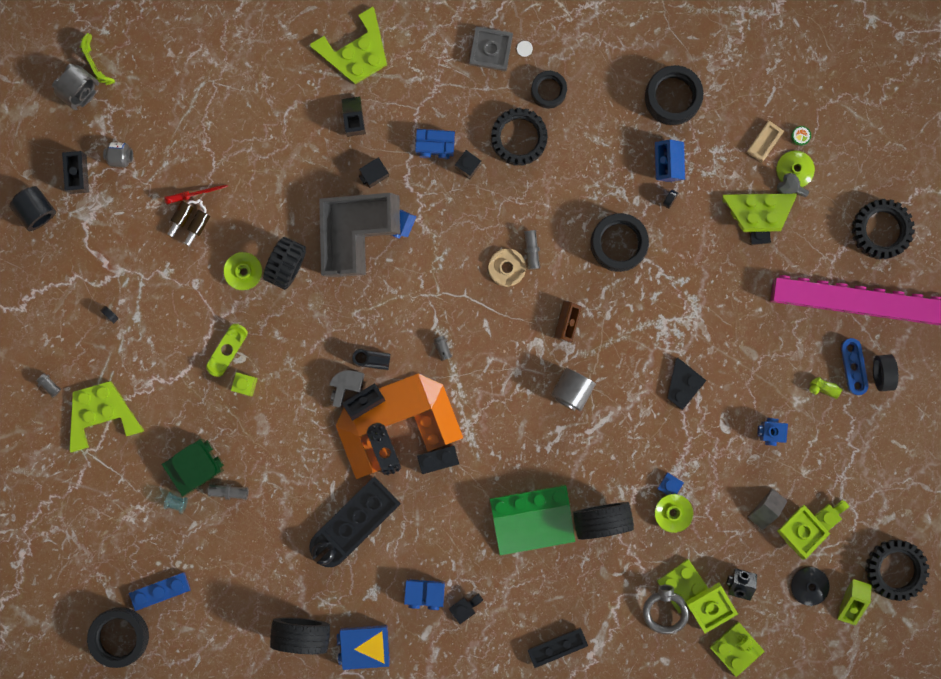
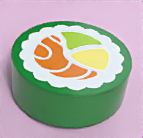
(800, 135)

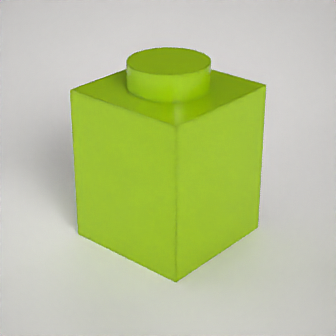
(244, 384)

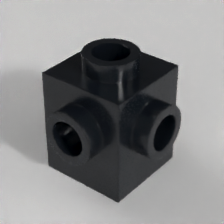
(742, 584)

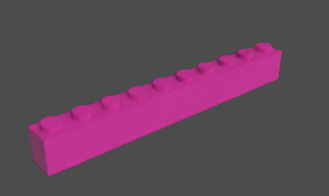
(856, 300)

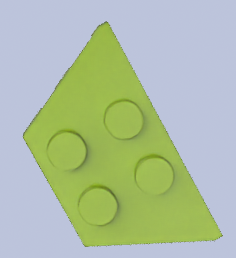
(760, 211)

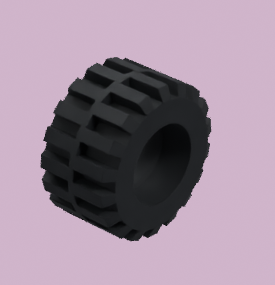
(284, 263)

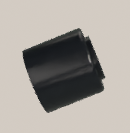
(32, 208)

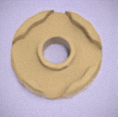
(504, 256)

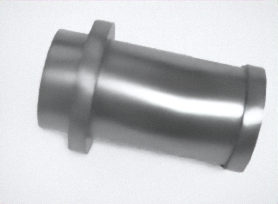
(442, 348)
(48, 385)

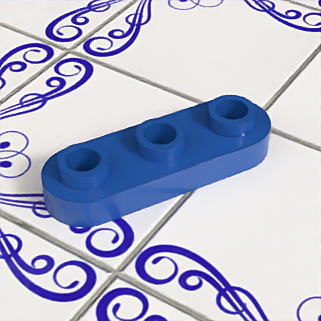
(856, 357)

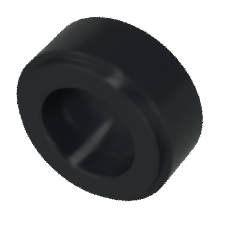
(670, 199)
(109, 314)

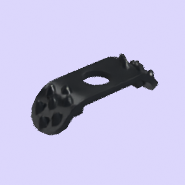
(380, 439)

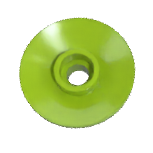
(789, 160)
(233, 269)
(680, 520)

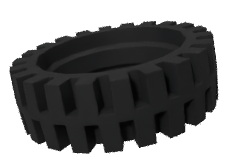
(527, 115)

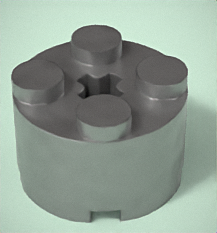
(75, 86)

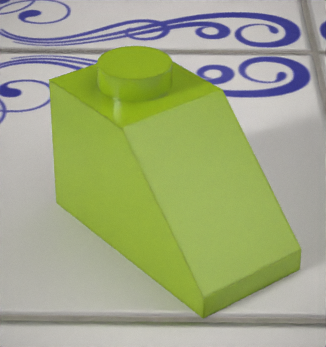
(855, 602)

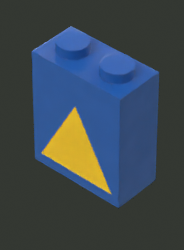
(363, 647)

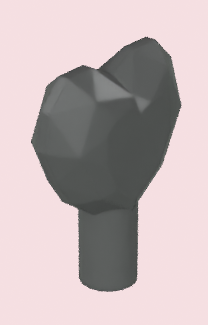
(791, 185)

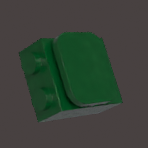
(193, 466)

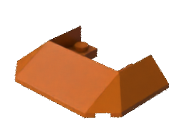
(403, 399)

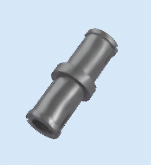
(532, 249)
(228, 492)

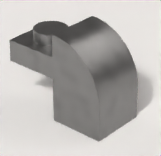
(345, 380)

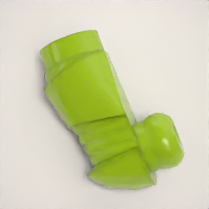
(825, 387)

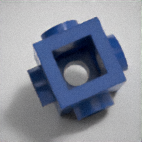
(779, 432)

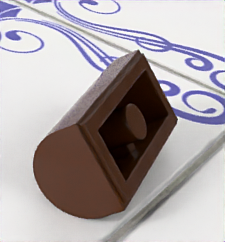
(567, 321)

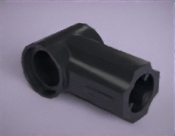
(374, 359)

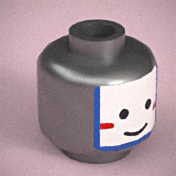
(118, 154)

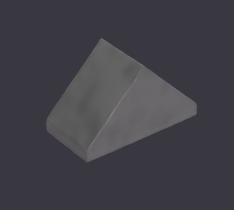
(768, 509)

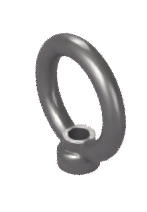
(665, 593)

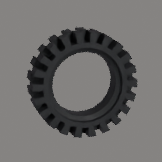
(898, 213)
(916, 582)

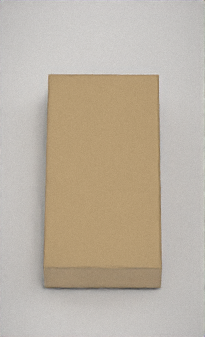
(765, 141)

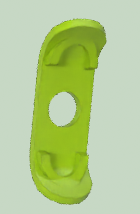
(85, 45)
(219, 362)

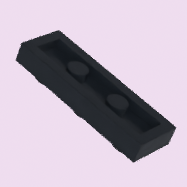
(557, 647)

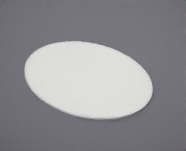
(524, 48)

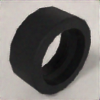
(549, 75)
(885, 372)

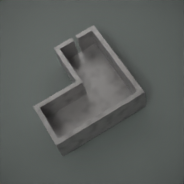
(347, 223)

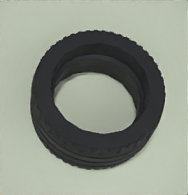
(690, 79)
(638, 228)
(603, 520)
(299, 636)
(95, 645)

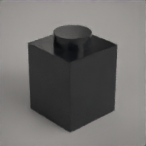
(468, 164)
(373, 173)

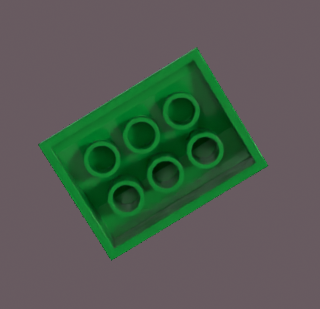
(532, 519)

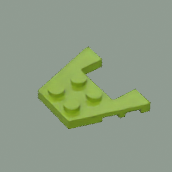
(359, 57)
(97, 406)

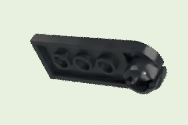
(353, 523)

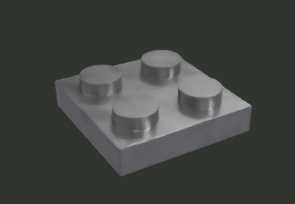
(491, 48)

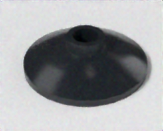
(801, 582)

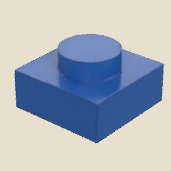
(670, 484)

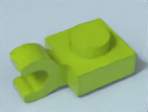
(830, 516)

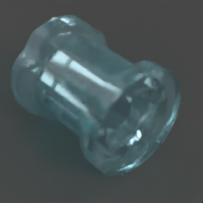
(175, 503)

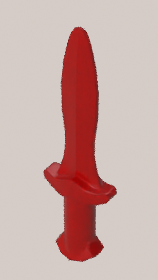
(186, 195)

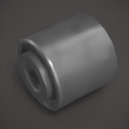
(573, 390)

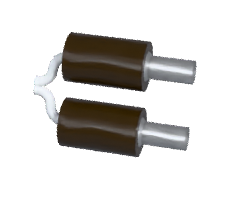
(181, 216)

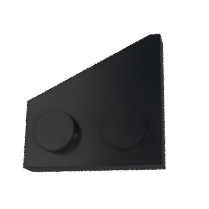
(684, 384)

